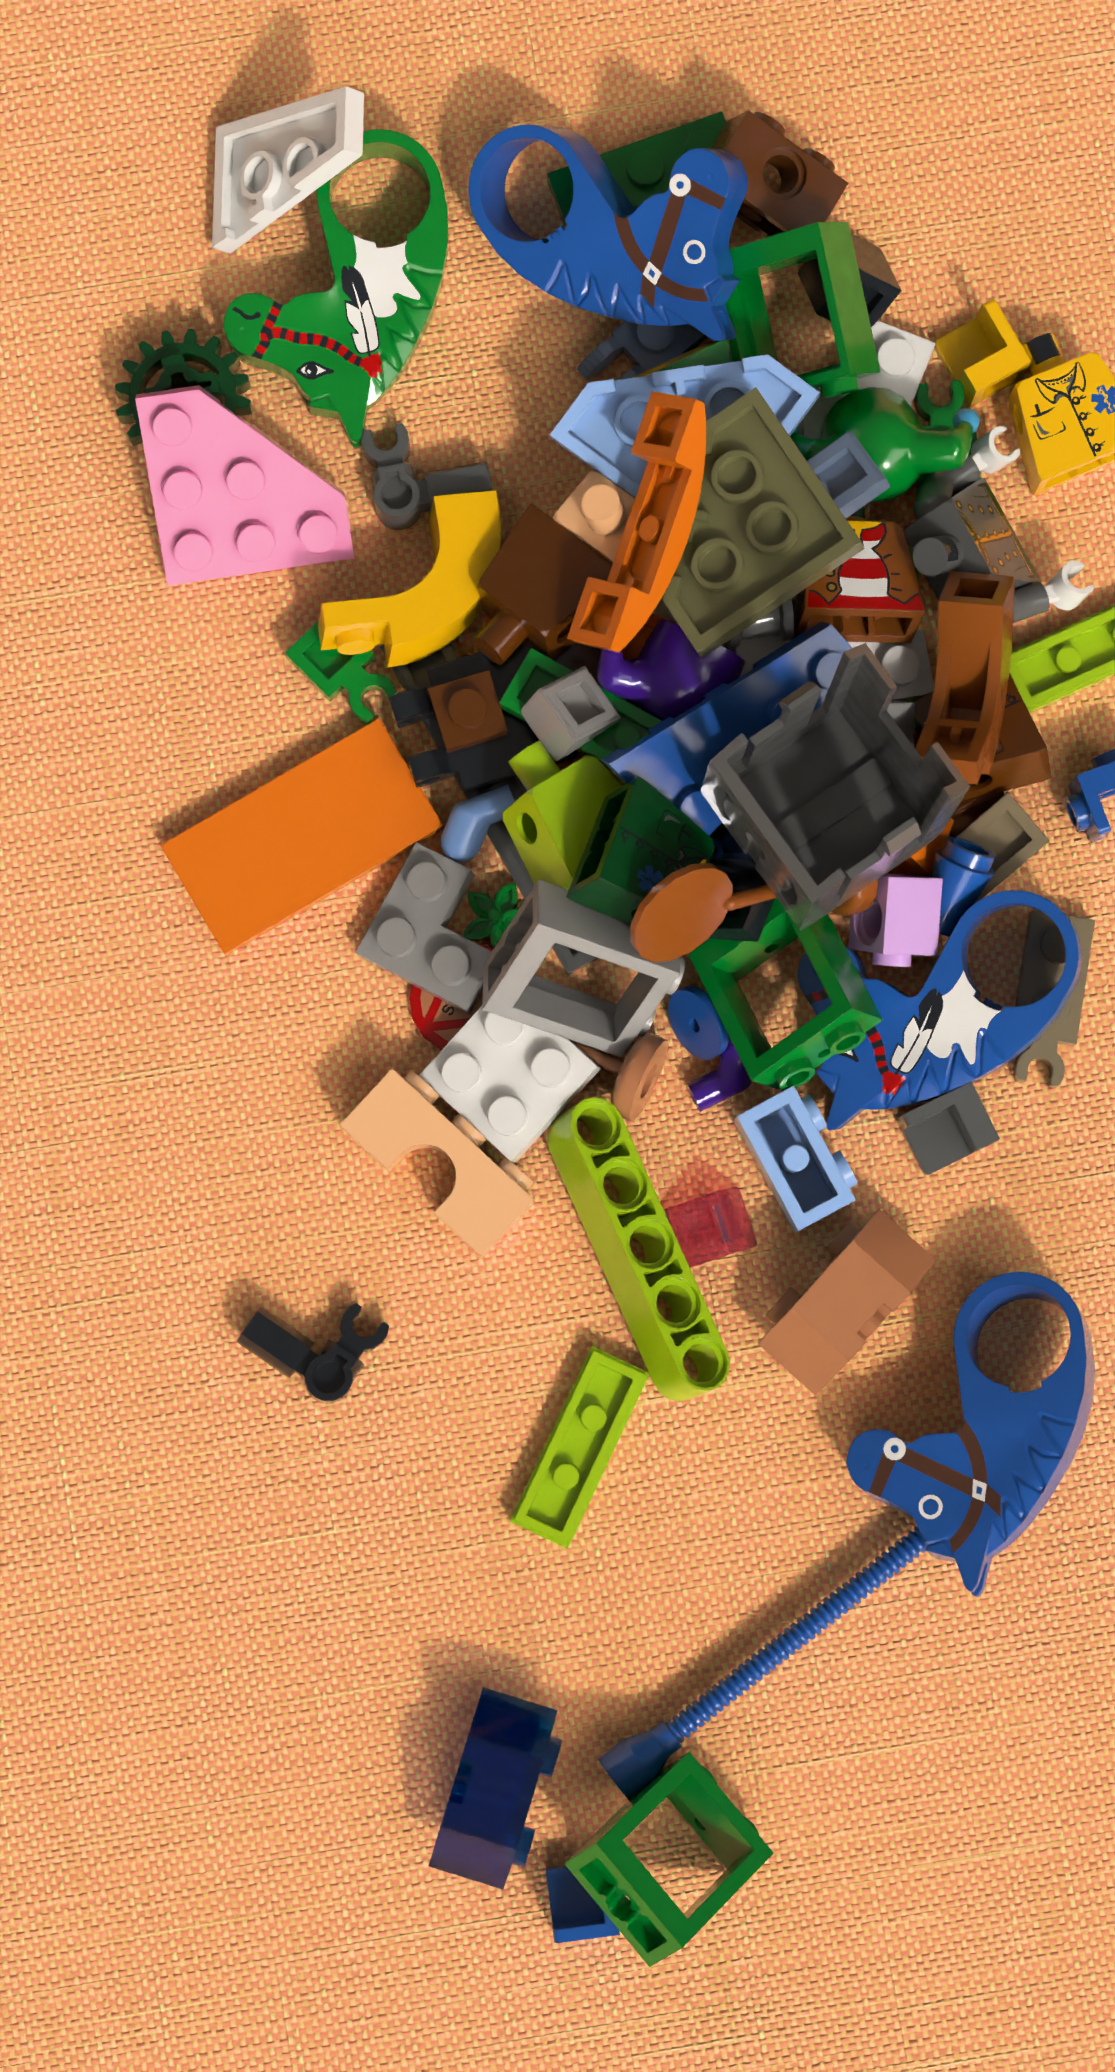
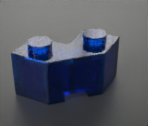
(494, 1789)

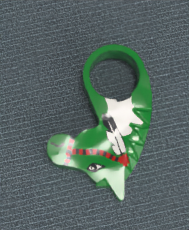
(361, 334)

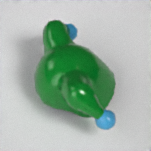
(894, 437)

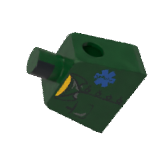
(633, 848)

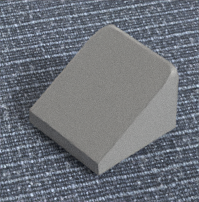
(569, 713)

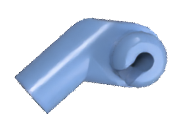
(470, 822)

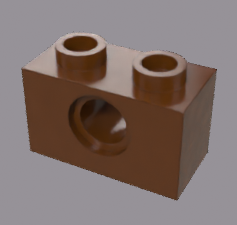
(807, 177)

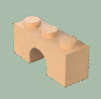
(401, 1119)

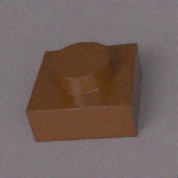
(468, 711)

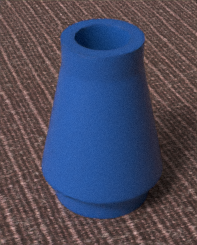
(965, 875)

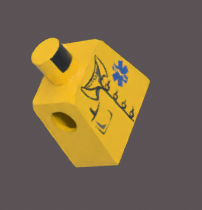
(1063, 415)

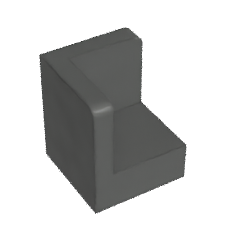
(948, 1129)

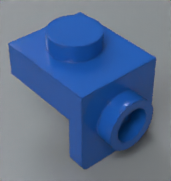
(1086, 792)

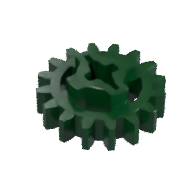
(178, 375)

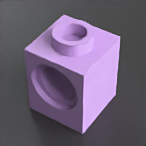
(900, 920)

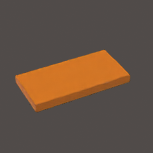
(302, 837)

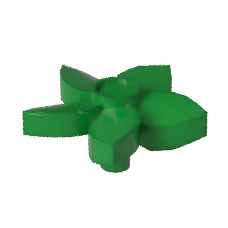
(493, 915)

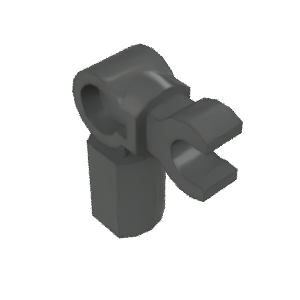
(396, 492)

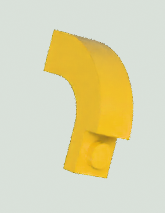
(441, 606)

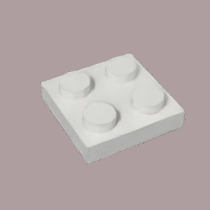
(509, 1079)

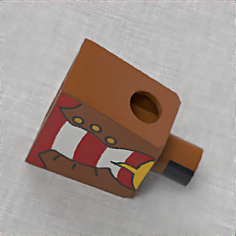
(870, 594)

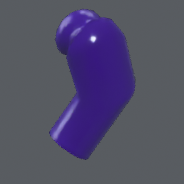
(720, 1084)

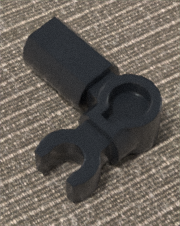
(288, 1351)

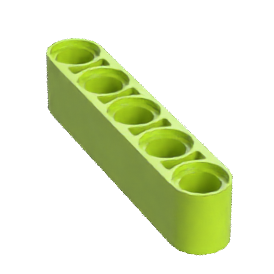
(644, 1219)

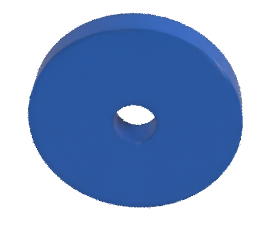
(697, 1023)

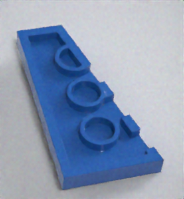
(681, 747)

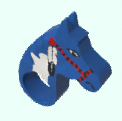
(944, 1031)

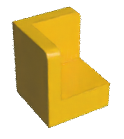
(983, 354)

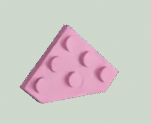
(232, 494)

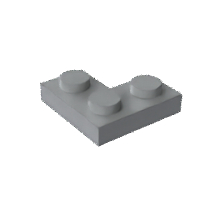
(412, 933)

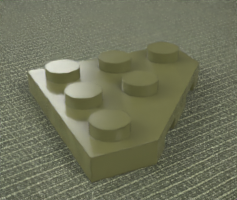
(757, 529)

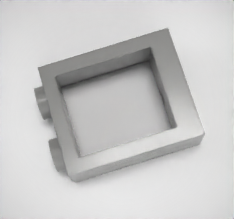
(520, 996)

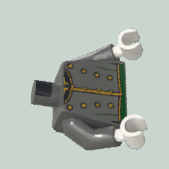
(968, 532)

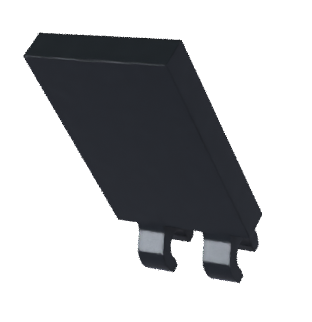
(486, 761)

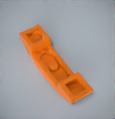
(657, 528)

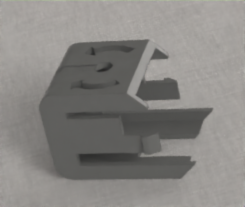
(832, 791)

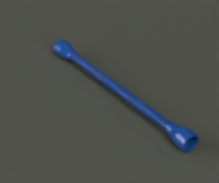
(641, 1757)

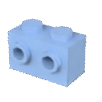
(795, 1158)

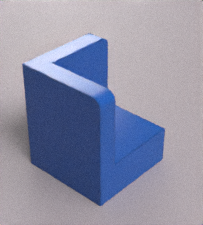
(574, 1910)

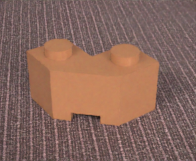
(847, 1302)

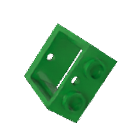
(844, 296)
(829, 1033)
(612, 1870)

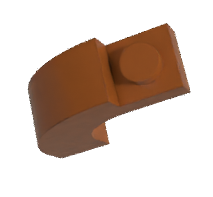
(971, 670)

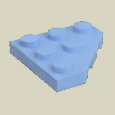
(609, 412)

